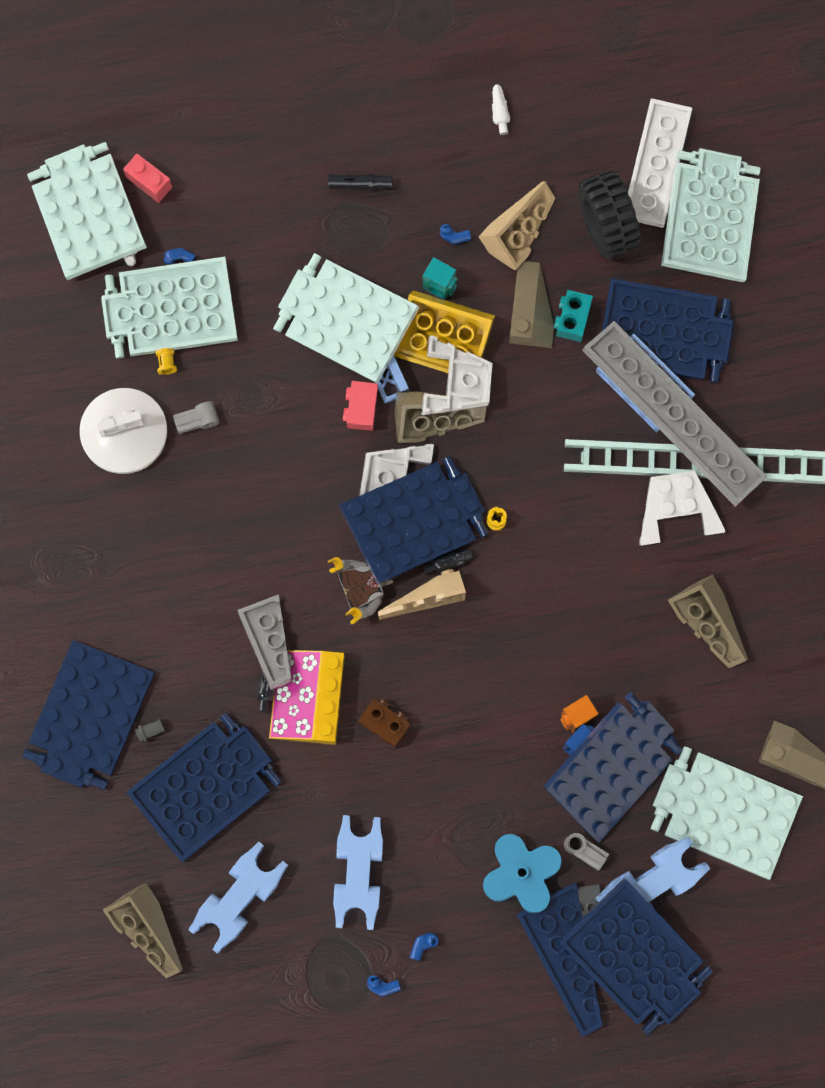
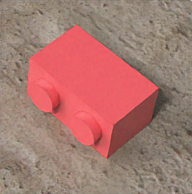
(147, 178)
(362, 405)

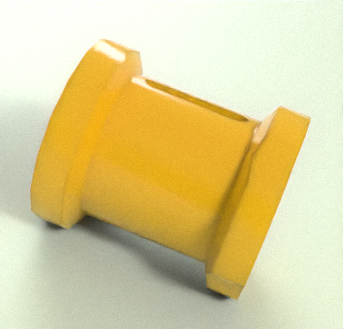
(166, 361)
(494, 525)

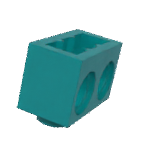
(440, 279)
(576, 316)

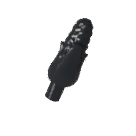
(448, 562)
(264, 694)

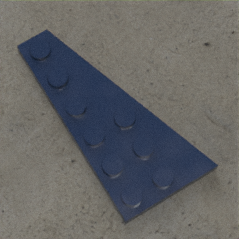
(568, 976)

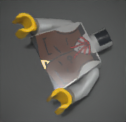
(359, 587)

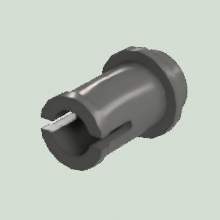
(149, 730)

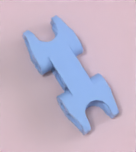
(359, 854)
(665, 875)
(228, 910)

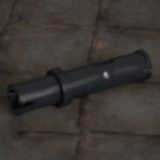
(360, 181)

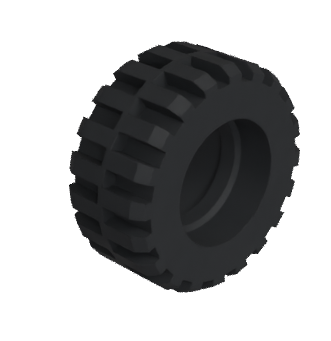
(609, 214)

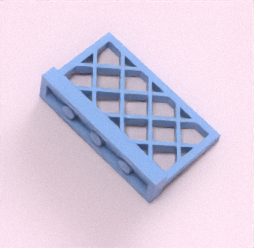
(661, 365)

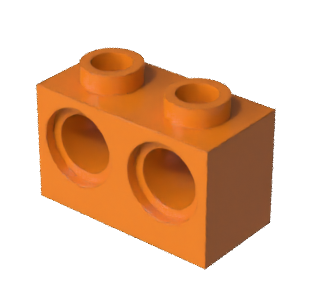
(578, 713)

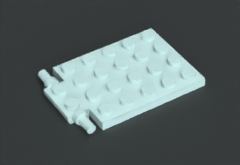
(86, 210)
(711, 215)
(170, 307)
(345, 317)
(726, 812)

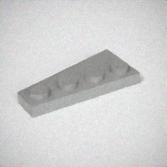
(266, 634)

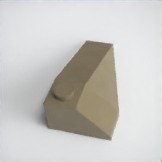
(531, 312)

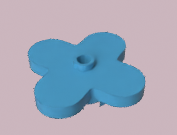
(530, 889)

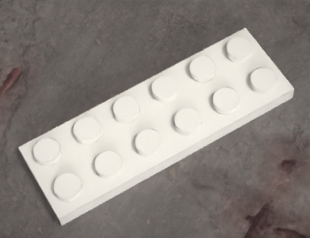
(656, 161)

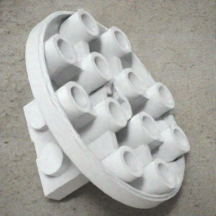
(123, 430)

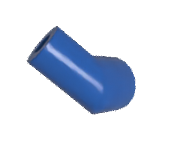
(453, 237)
(176, 254)
(421, 943)
(380, 987)

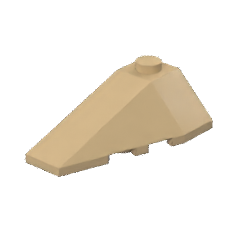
(513, 232)
(439, 591)

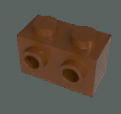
(384, 722)

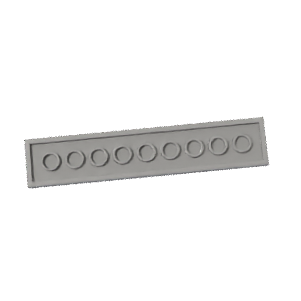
(674, 413)

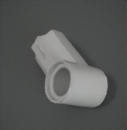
(203, 417)
(587, 852)

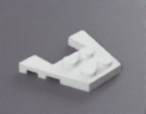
(467, 380)
(392, 464)
(677, 496)

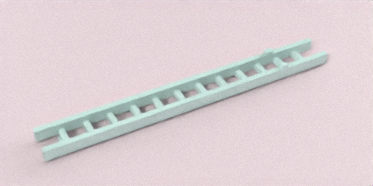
(652, 448)

